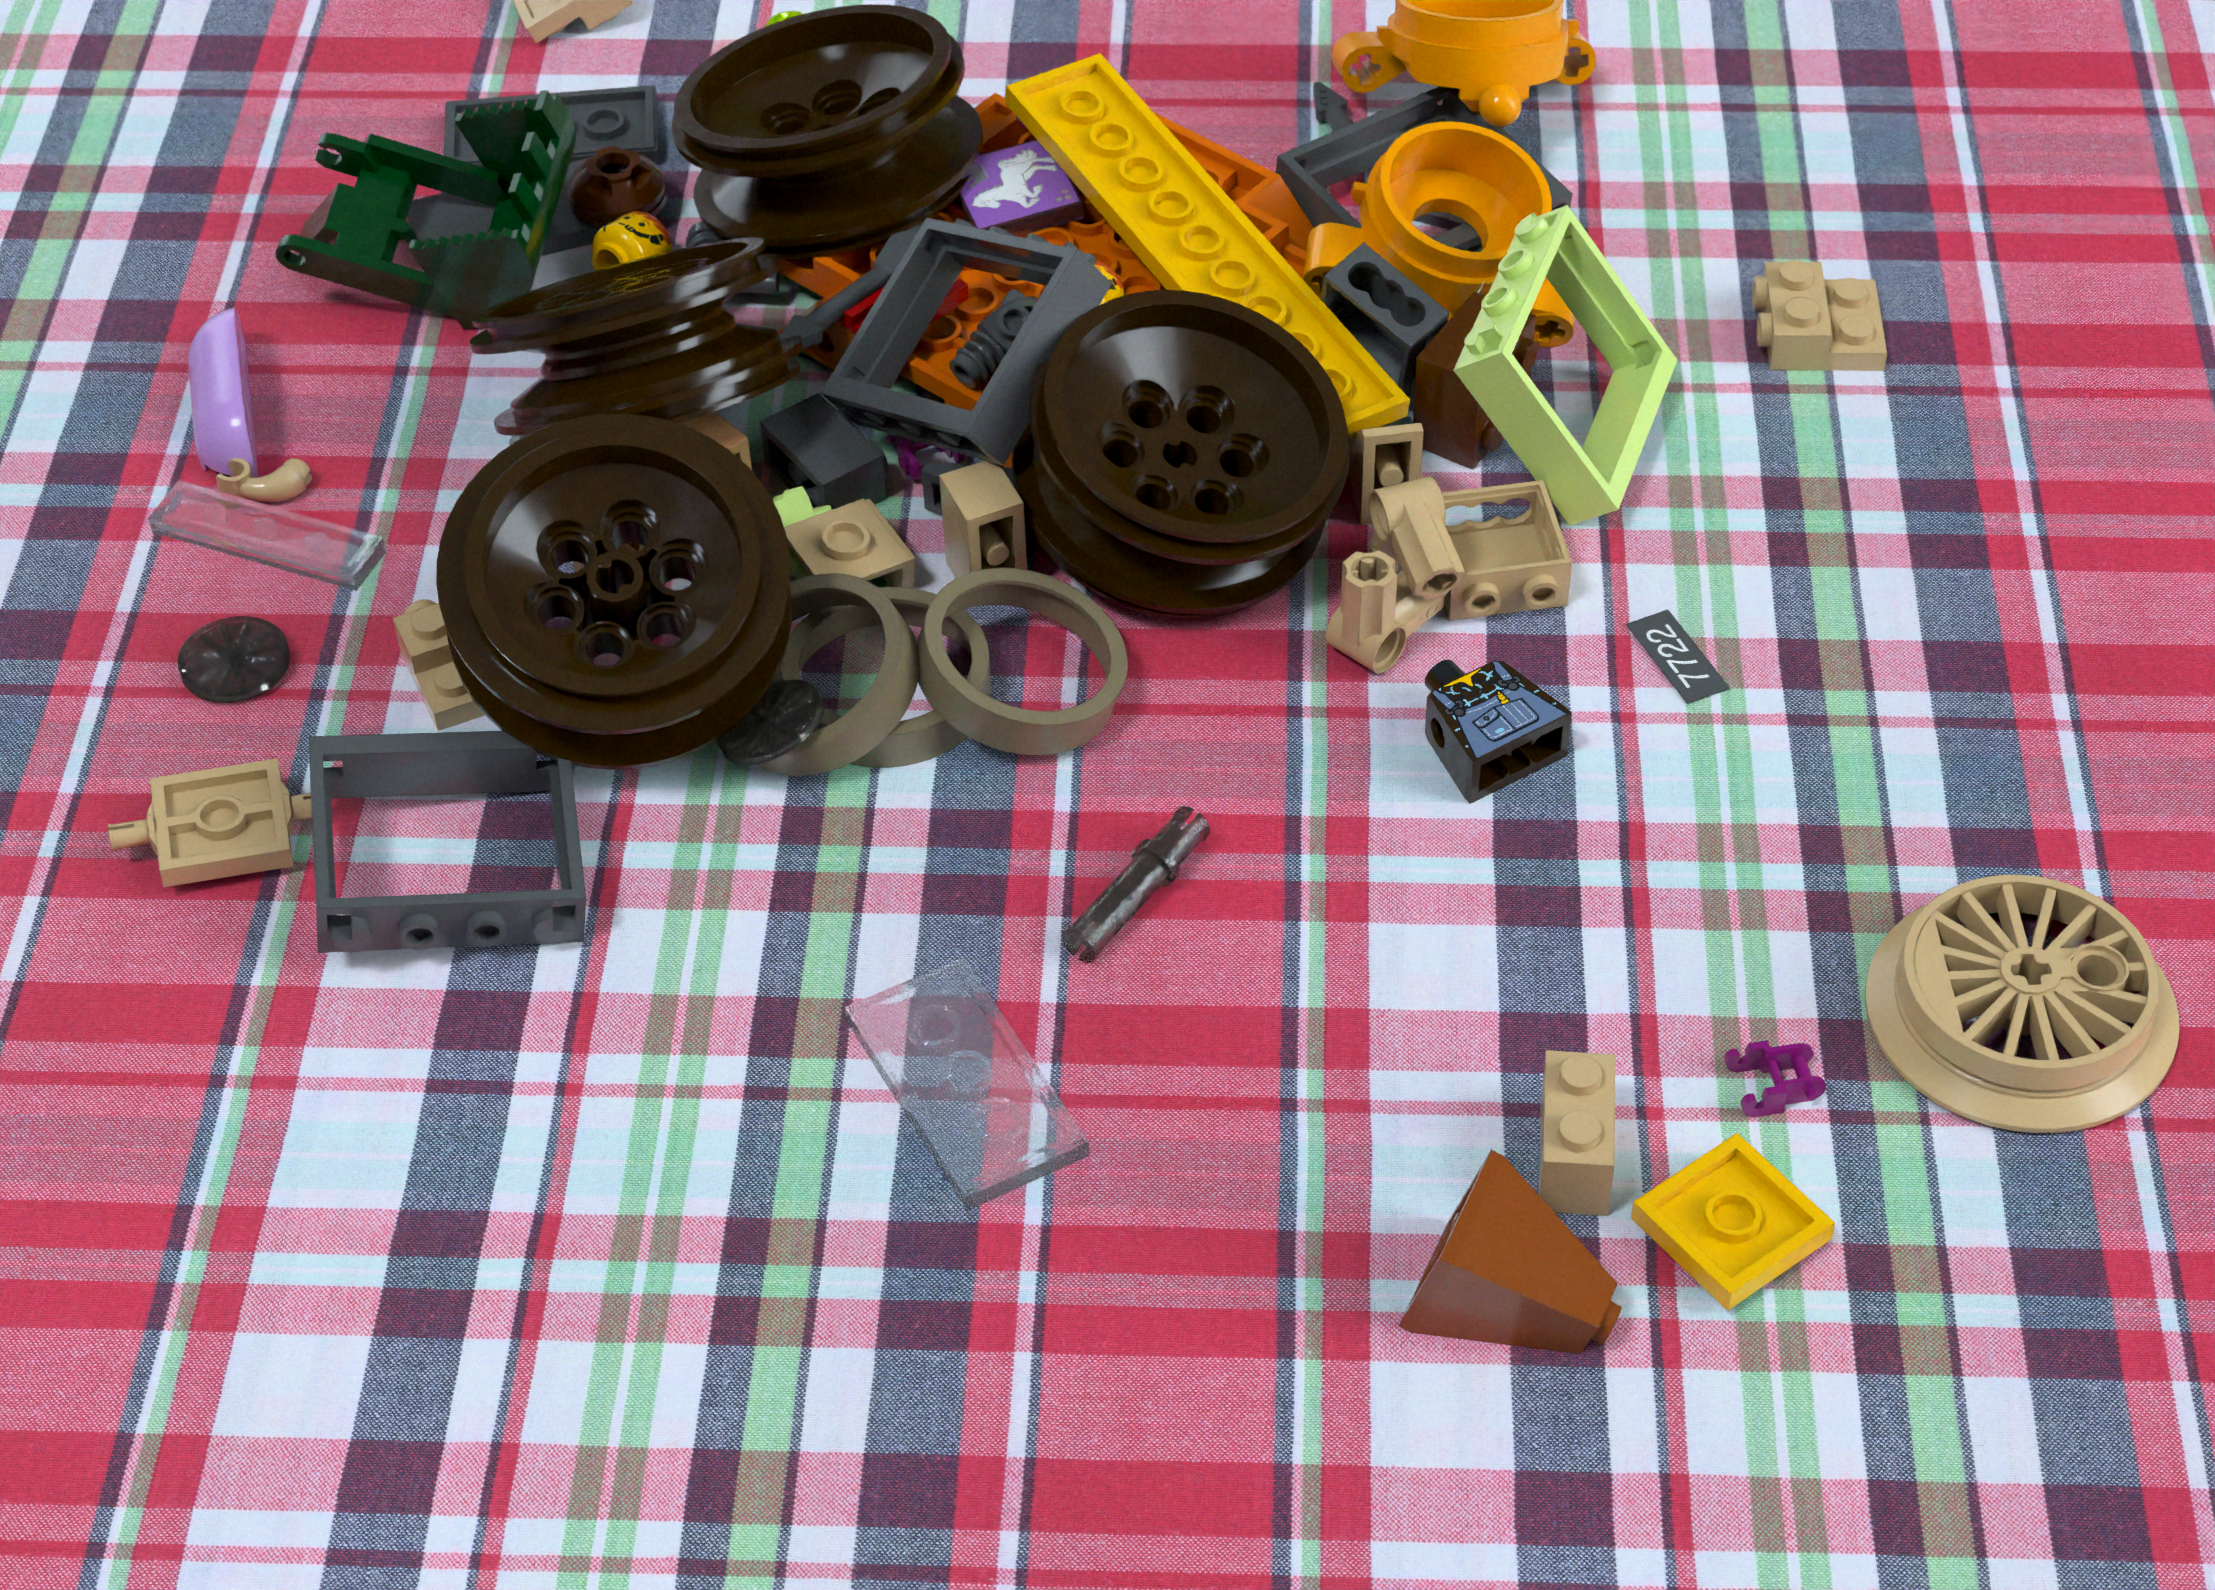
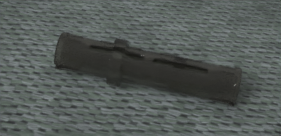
(1152, 865)

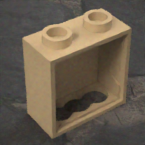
(1508, 561)

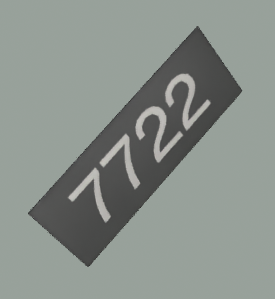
(1677, 656)

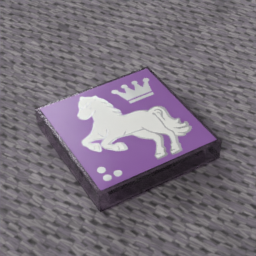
(1019, 191)

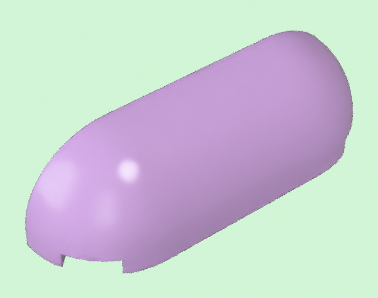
(221, 394)

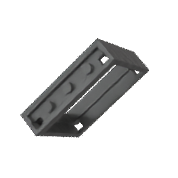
(1362, 143)
(907, 306)
(443, 766)

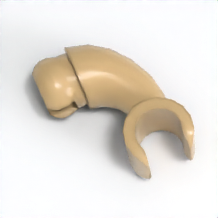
(277, 486)

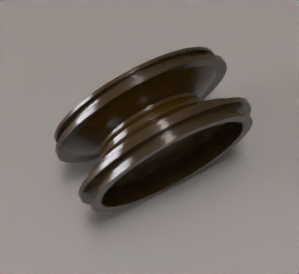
(828, 130)
(641, 339)
(1181, 454)

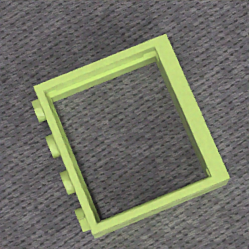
(1578, 479)

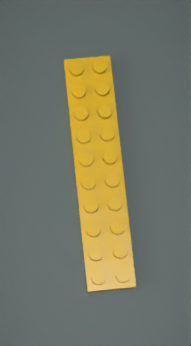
(1186, 223)

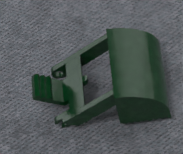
(523, 173)

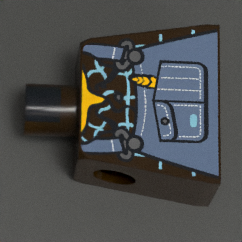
(1492, 726)

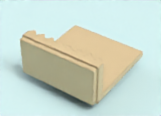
(853, 543)

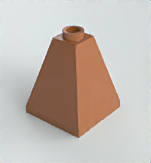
(1512, 1273)

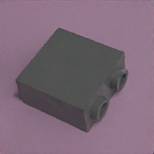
(1383, 312)

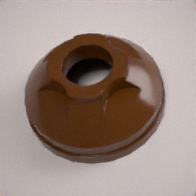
(603, 197)

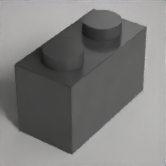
(824, 454)

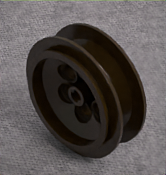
(578, 498)

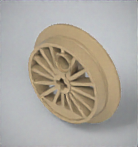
(1940, 974)

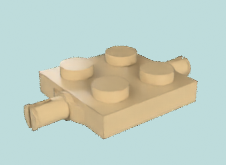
(217, 823)

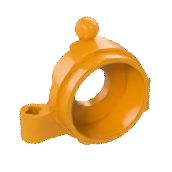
(1471, 45)
(1455, 172)

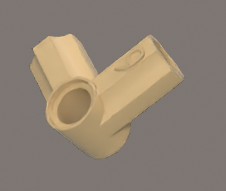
(1413, 532)
(1376, 611)

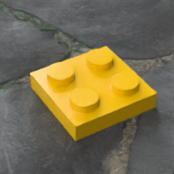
(1732, 1221)

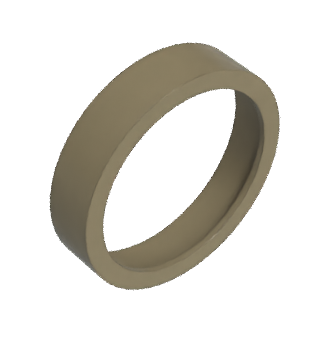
(885, 700)
(999, 723)
(914, 738)

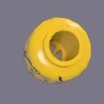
(628, 239)

